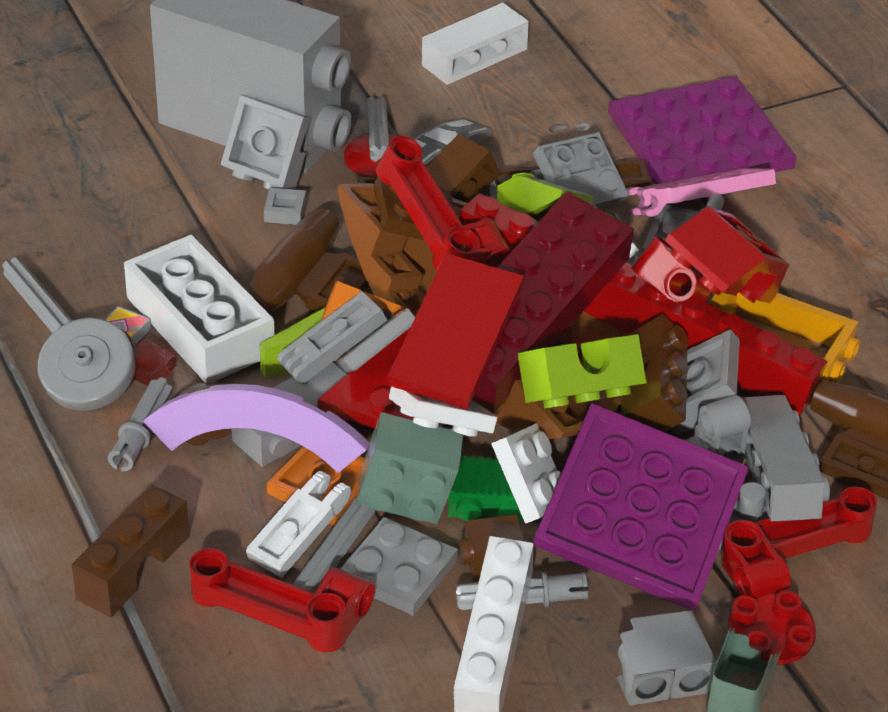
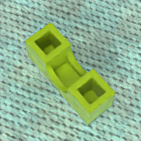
(557, 373)

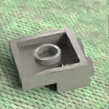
(265, 143)
(710, 376)

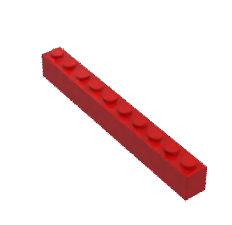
(627, 302)

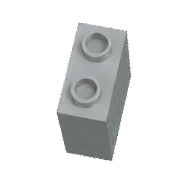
(252, 48)

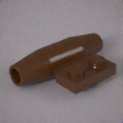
(304, 267)
(860, 451)

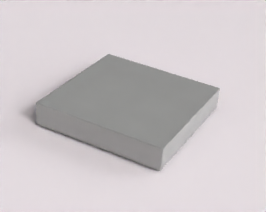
(375, 341)

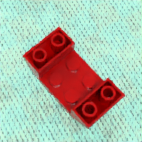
(728, 256)

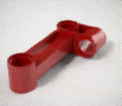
(432, 213)
(669, 276)
(756, 550)
(319, 617)

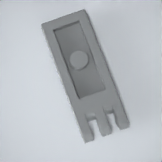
(332, 338)

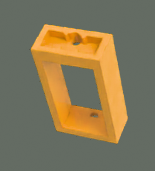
(804, 321)

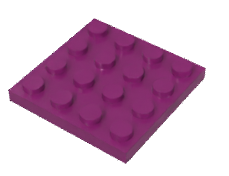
(700, 131)
(641, 507)

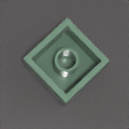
(409, 468)

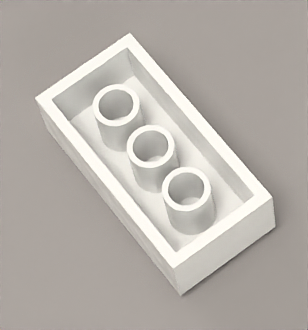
(198, 308)

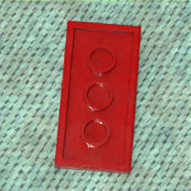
(455, 331)

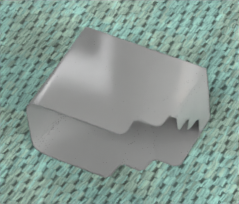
(665, 659)

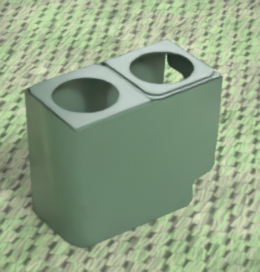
(735, 657)

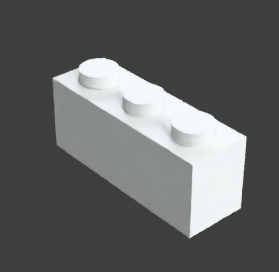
(474, 43)

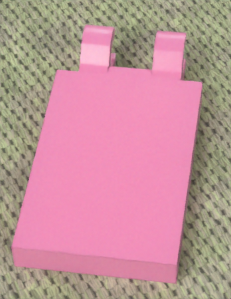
(698, 187)

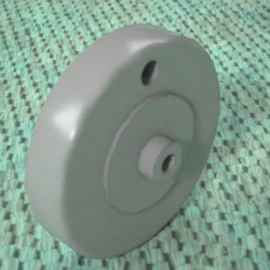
(86, 364)

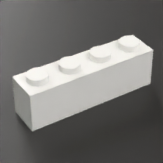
(494, 626)

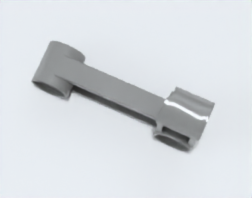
(723, 428)

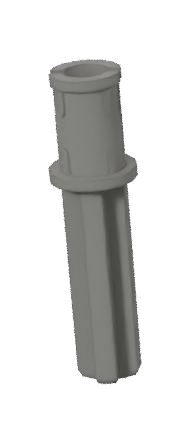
(135, 433)
(541, 590)

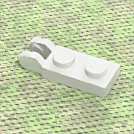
(297, 524)

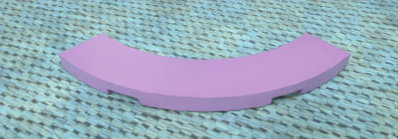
(260, 410)

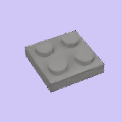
(401, 564)

